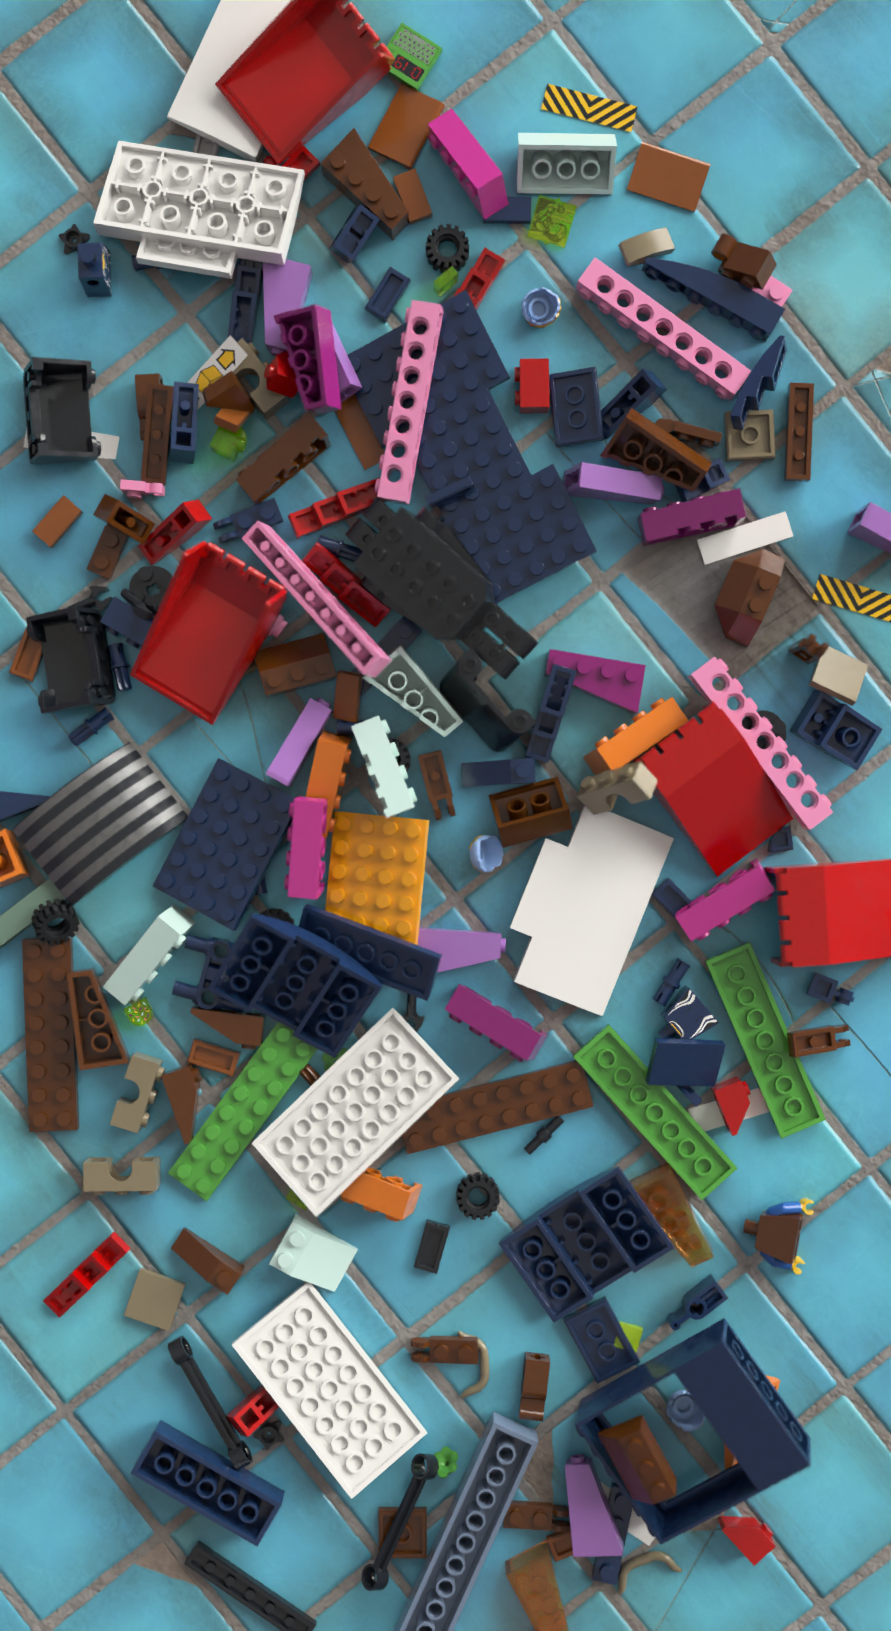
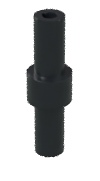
(543, 1135)

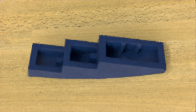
(245, 300)
(761, 378)
(551, 713)

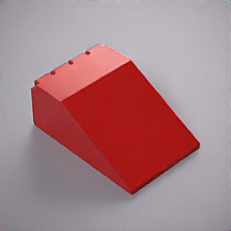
(304, 73)
(207, 630)
(715, 789)
(834, 912)

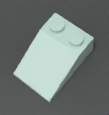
(313, 1254)

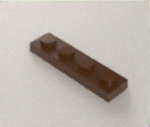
(799, 432)
(157, 433)

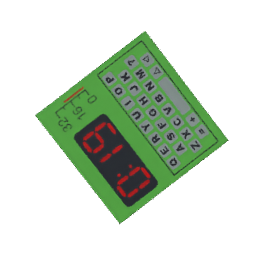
(413, 56)

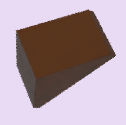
(228, 394)

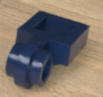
(825, 987)

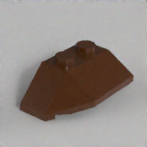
(748, 594)

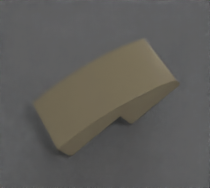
(646, 245)

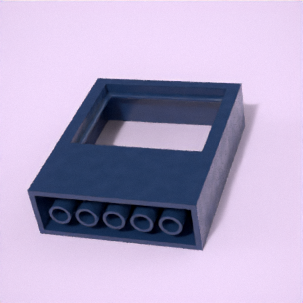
(738, 1406)

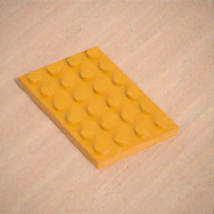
(378, 872)

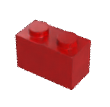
(533, 385)

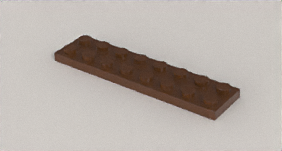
(49, 1036)
(501, 1106)

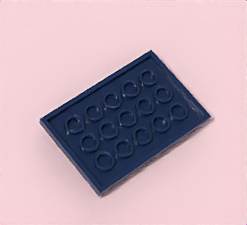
(226, 844)

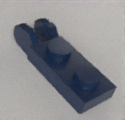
(265, 512)

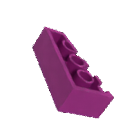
(312, 355)
(692, 517)
(603, 678)
(495, 1023)

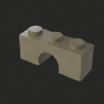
(266, 400)
(630, 781)
(145, 1072)
(101, 1177)

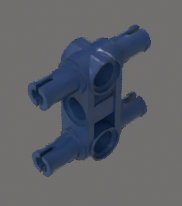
(211, 966)

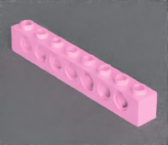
(419, 314)
(659, 317)
(316, 599)
(820, 804)

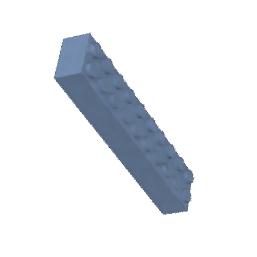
(469, 1526)

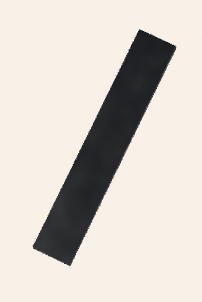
(247, 1590)

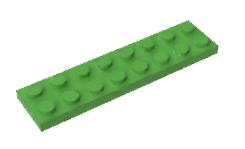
(764, 1039)
(242, 1111)
(655, 1112)

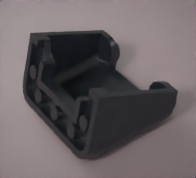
(59, 411)
(74, 659)
(477, 708)

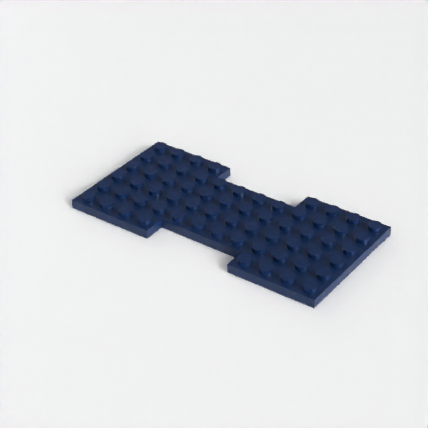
(511, 521)

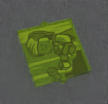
(552, 221)

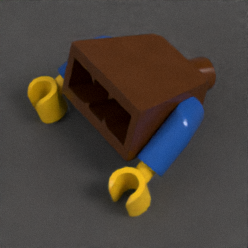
(779, 1233)

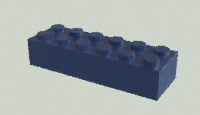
(208, 1483)

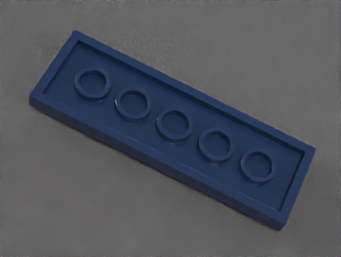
(383, 955)

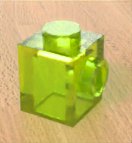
(228, 443)

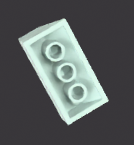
(566, 163)

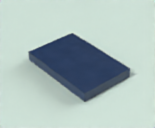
(576, 407)
(685, 1062)
(595, 1333)

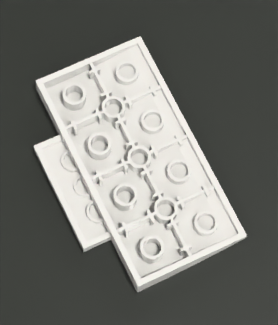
(199, 102)
(198, 208)
(587, 907)

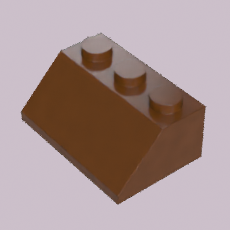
(295, 665)
(530, 812)
(639, 1461)

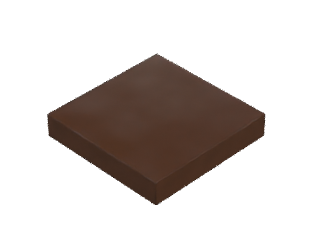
(414, 1537)

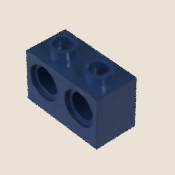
(354, 233)

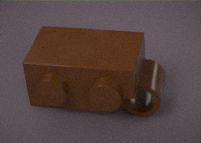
(743, 262)

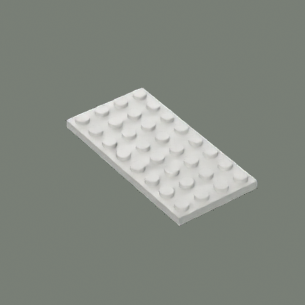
(355, 1111)
(329, 1388)

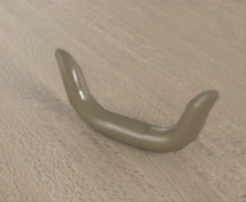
(484, 1368)
(642, 1560)

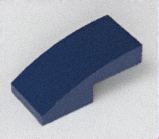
(714, 477)

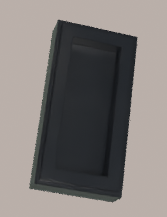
(431, 1246)

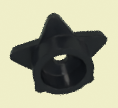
(69, 235)
(268, 1440)

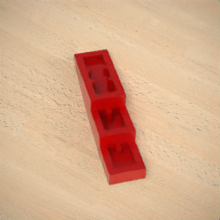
(482, 276)
(333, 509)
(345, 584)
(86, 1274)

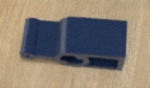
(706, 1294)

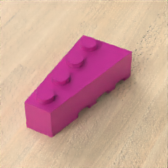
(468, 163)
(306, 848)
(725, 901)

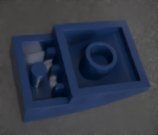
(836, 729)

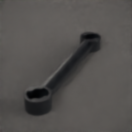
(237, 1449)
(399, 1522)

